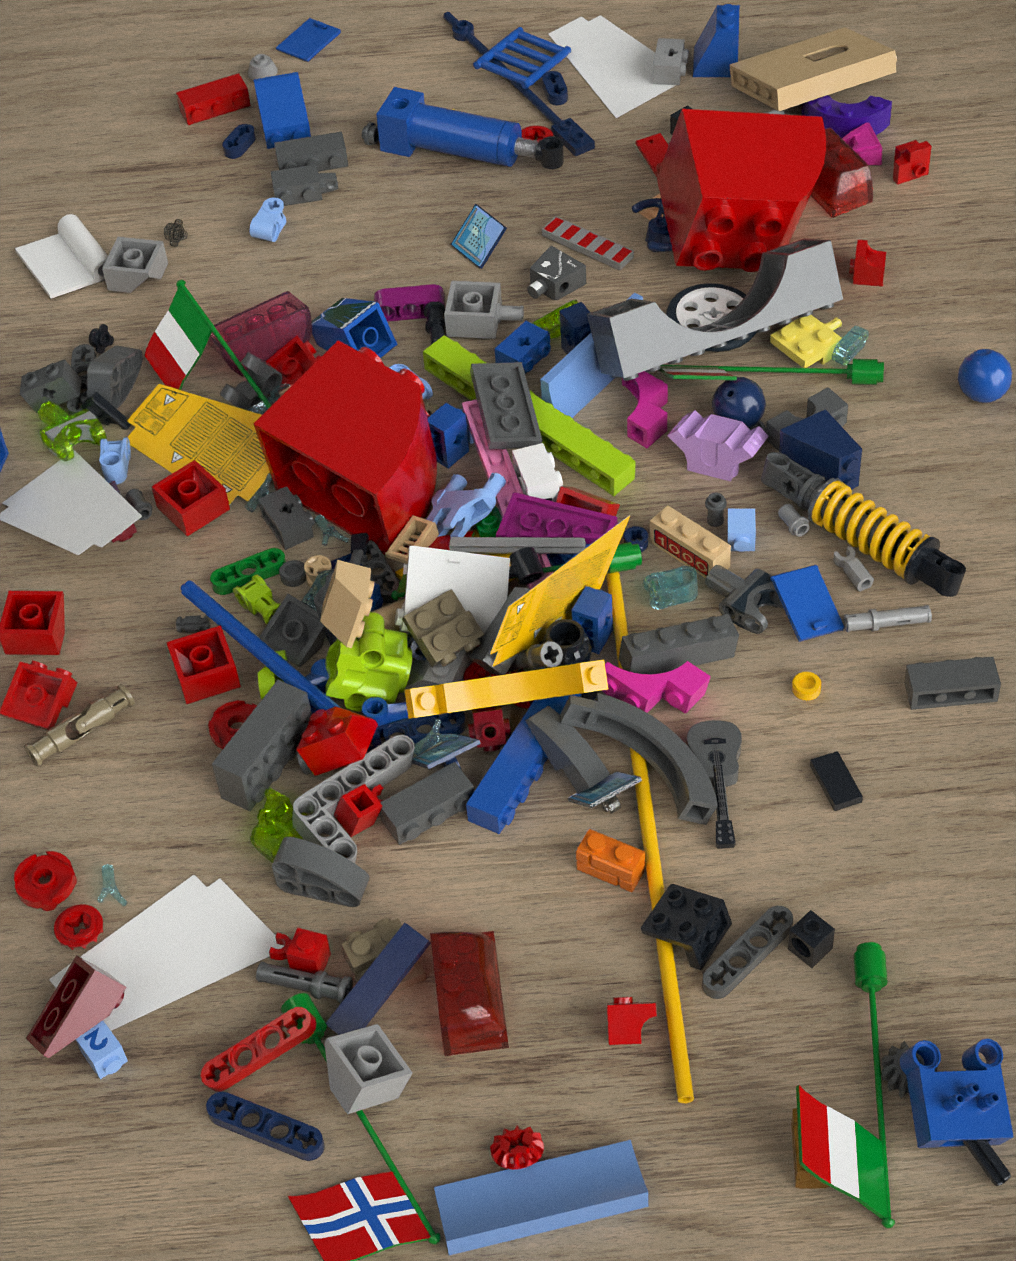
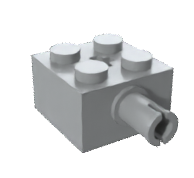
(477, 309)

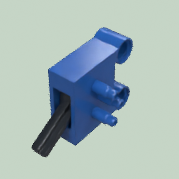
(961, 1105)

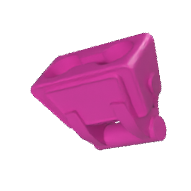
(865, 144)

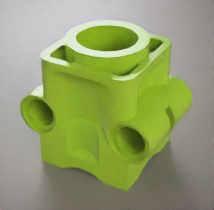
(373, 666)

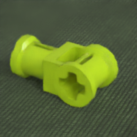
(257, 598)

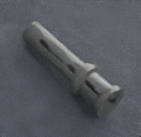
(538, 657)
(317, 984)

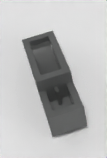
(567, 750)

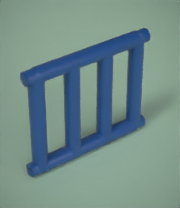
(508, 43)

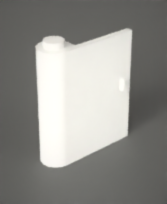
(65, 259)
(475, 579)

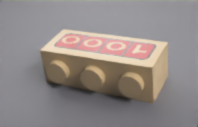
(688, 541)

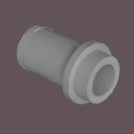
(797, 525)

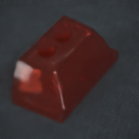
(844, 178)
(468, 992)

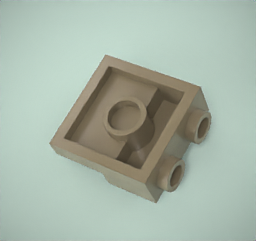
(443, 629)
(362, 950)

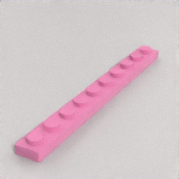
(497, 462)

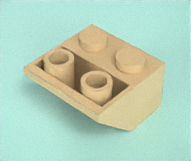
(347, 601)

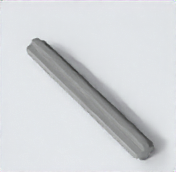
(509, 545)

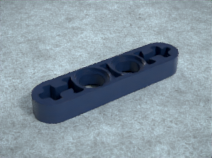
(410, 726)
(262, 1130)

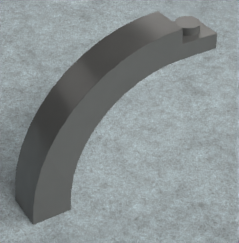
(654, 742)

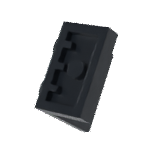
(689, 921)

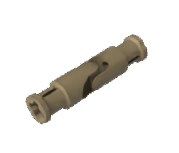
(94, 715)

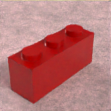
(213, 99)

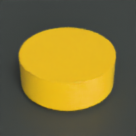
(806, 686)

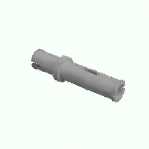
(887, 618)

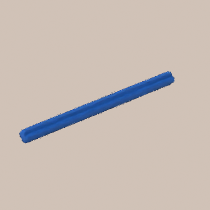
(255, 645)

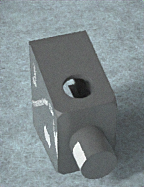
(556, 275)

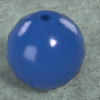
(985, 376)

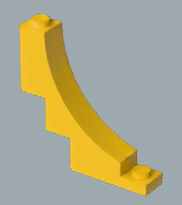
(506, 689)

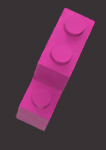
(648, 419)
(679, 687)

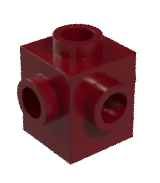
(486, 718)

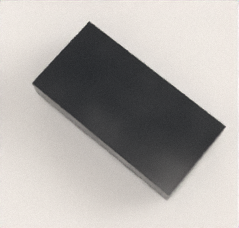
(836, 781)

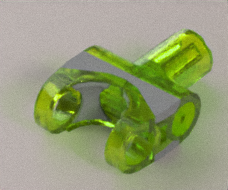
(67, 430)

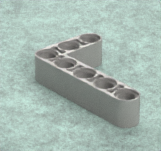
(361, 772)

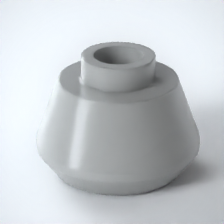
(261, 67)

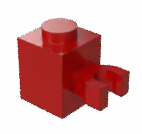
(359, 809)
(305, 952)

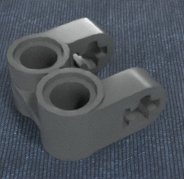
(263, 375)

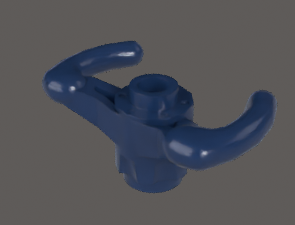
(657, 231)

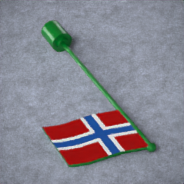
(365, 1211)

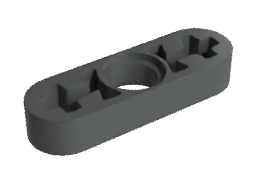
(378, 561)

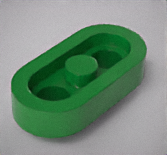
(489, 525)

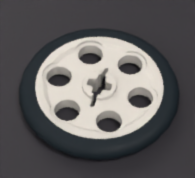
(695, 297)

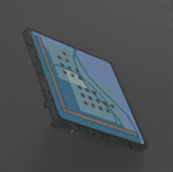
(606, 791)

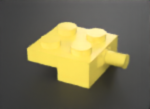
(807, 340)

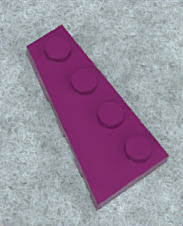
(548, 519)

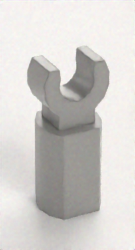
(854, 569)

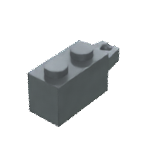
(302, 184)

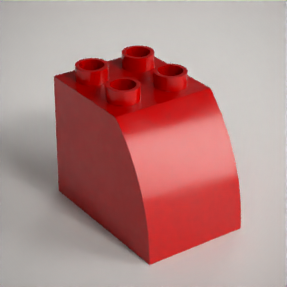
(737, 184)
(353, 444)

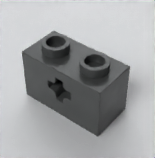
(52, 383)
(286, 517)

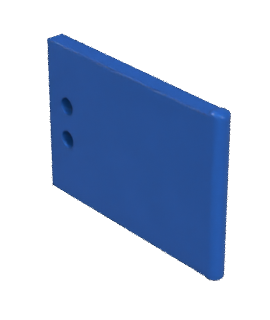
(308, 39)
(807, 603)

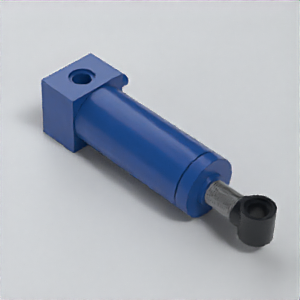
(410, 124)

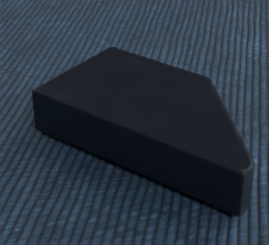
(104, 411)

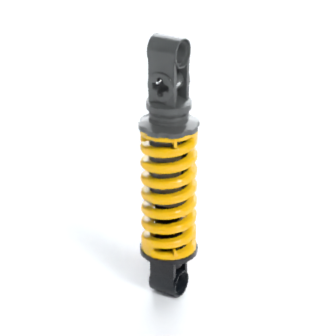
(865, 527)

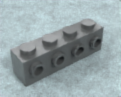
(674, 645)

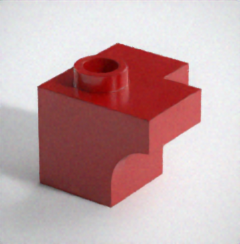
(911, 161)
(868, 265)
(627, 1020)

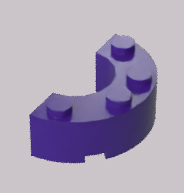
(847, 117)

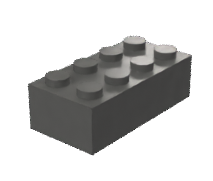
(262, 746)

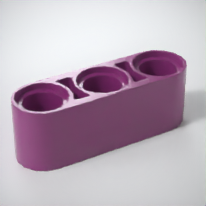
(408, 302)

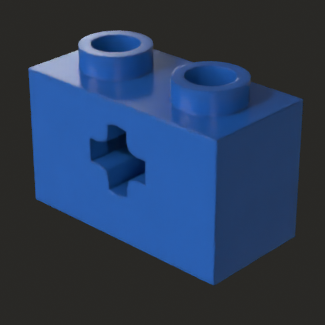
(524, 345)
(449, 434)
(595, 615)

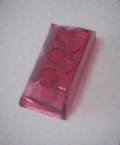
(263, 329)

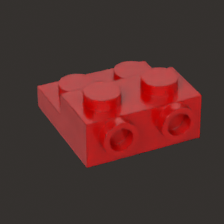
(293, 360)
(38, 694)

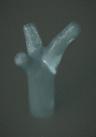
(262, 491)
(328, 530)
(433, 738)
(109, 885)

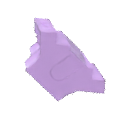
(716, 444)

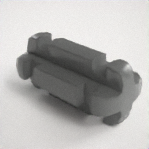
(192, 623)

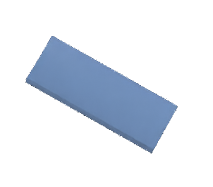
(576, 378)
(541, 1197)

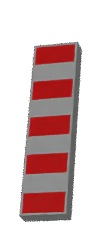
(588, 243)

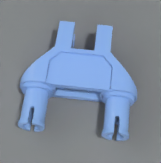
(463, 507)

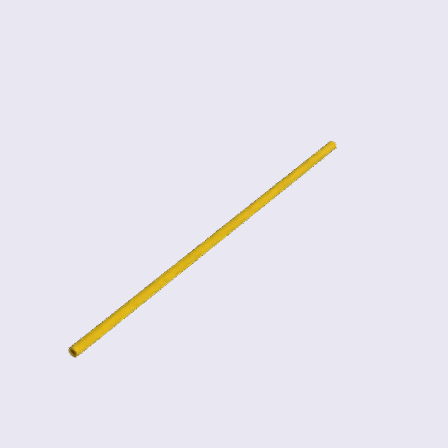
(655, 880)

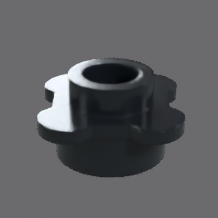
(100, 338)

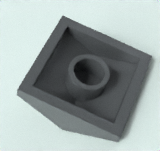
(295, 630)

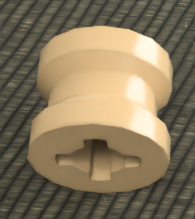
(314, 566)

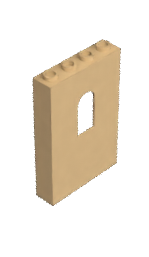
(792, 77)

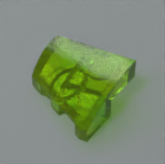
(273, 824)

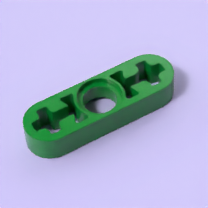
(227, 572)

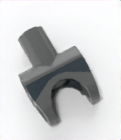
(744, 596)

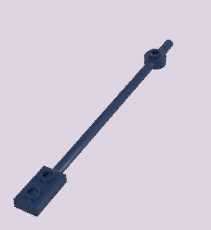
(571, 134)

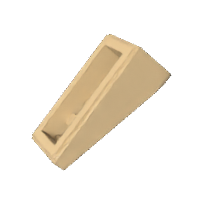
(416, 525)

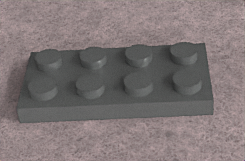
(505, 405)

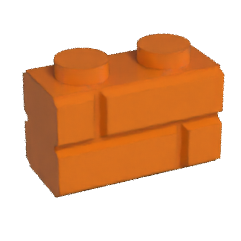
(610, 860)

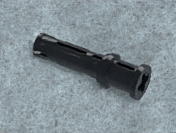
(435, 320)

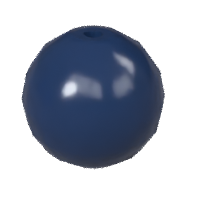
(739, 401)

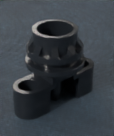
(574, 645)

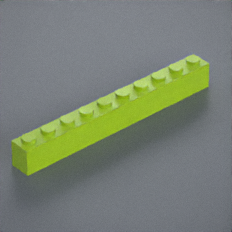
(559, 432)

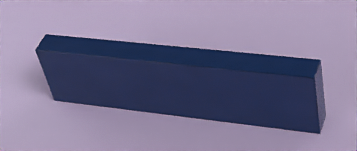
(379, 981)

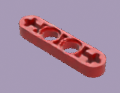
(256, 1044)

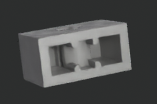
(670, 61)

